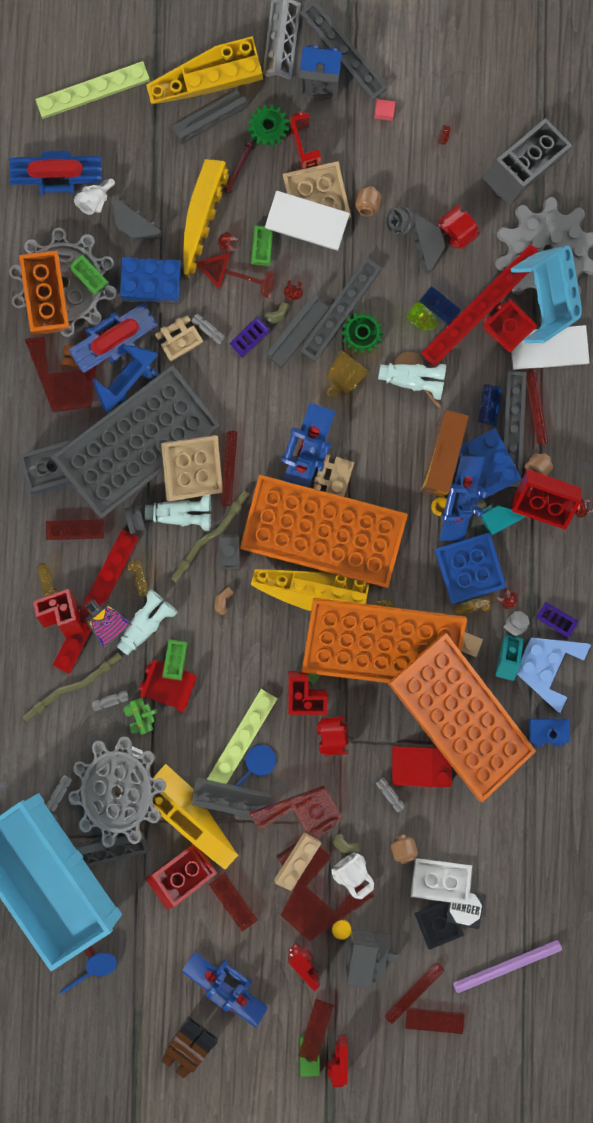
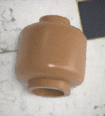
(368, 201)
(539, 463)
(404, 849)

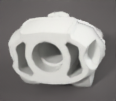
(93, 197)
(351, 873)

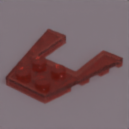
(63, 389)
(313, 808)
(310, 913)

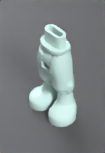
(410, 377)
(177, 512)
(142, 625)

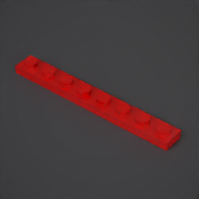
(476, 310)
(100, 593)

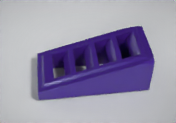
(260, 337)
(571, 629)

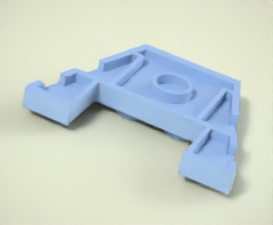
(541, 663)

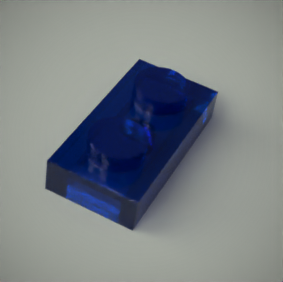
(440, 305)
(489, 405)

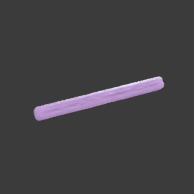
(507, 966)

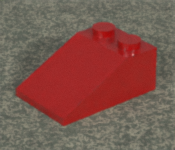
(420, 767)
(180, 876)

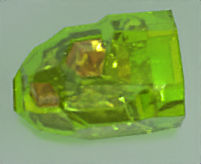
(422, 317)

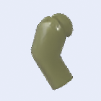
(277, 316)
(343, 846)

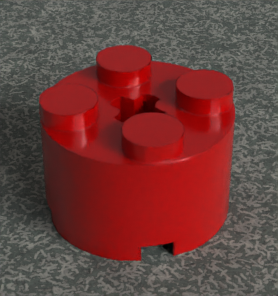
(458, 227)
(333, 735)

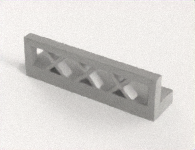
(278, 36)

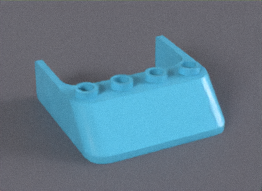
(556, 291)

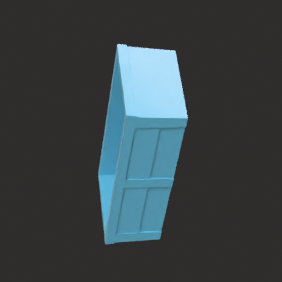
(50, 885)

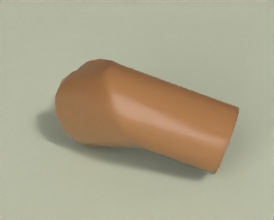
(220, 601)

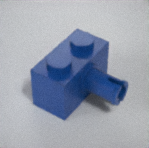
(548, 731)

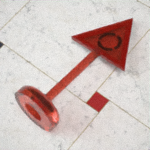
(215, 269)

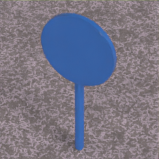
(259, 761)
(97, 965)

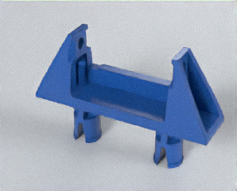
(127, 377)

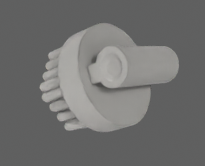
(517, 623)

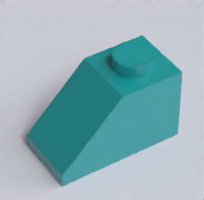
(498, 518)
(509, 657)

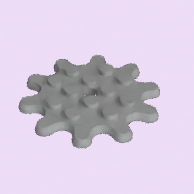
(543, 230)
(78, 298)
(98, 796)

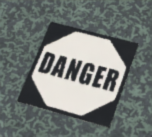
(469, 914)

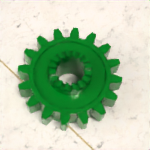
(271, 116)
(362, 322)

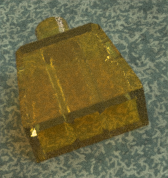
(345, 375)

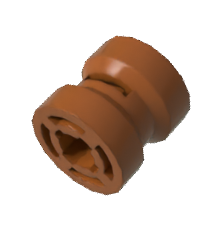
(68, 360)

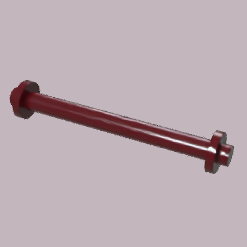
(248, 146)

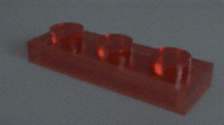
(75, 529)
(233, 901)
(434, 1020)
(315, 1030)

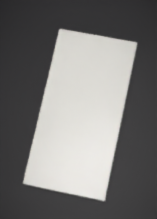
(307, 220)
(563, 349)

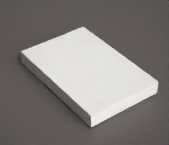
(441, 881)

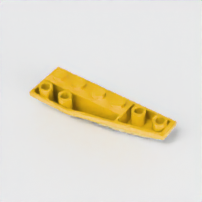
(210, 72)
(201, 210)
(301, 586)
(191, 820)

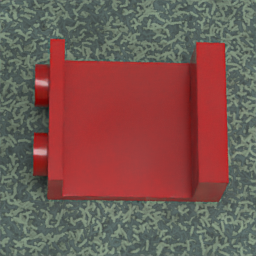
(307, 160)
(165, 690)

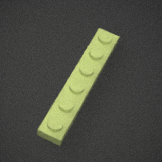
(92, 90)
(243, 737)

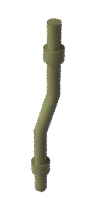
(235, 508)
(40, 706)

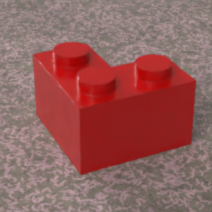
(60, 610)
(304, 700)

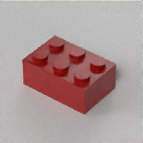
(546, 499)

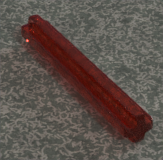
(536, 406)
(229, 467)
(414, 993)

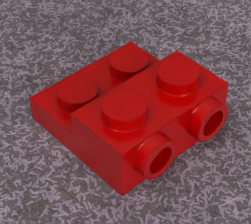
(508, 325)
(301, 962)
(339, 1063)

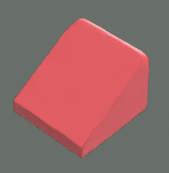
(384, 110)

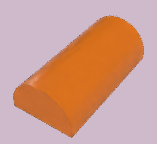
(44, 292)

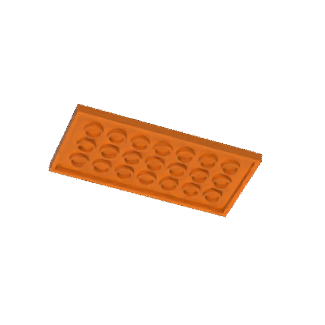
(323, 531)
(371, 639)
(462, 717)

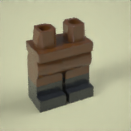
(184, 1052)

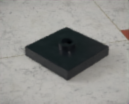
(434, 925)

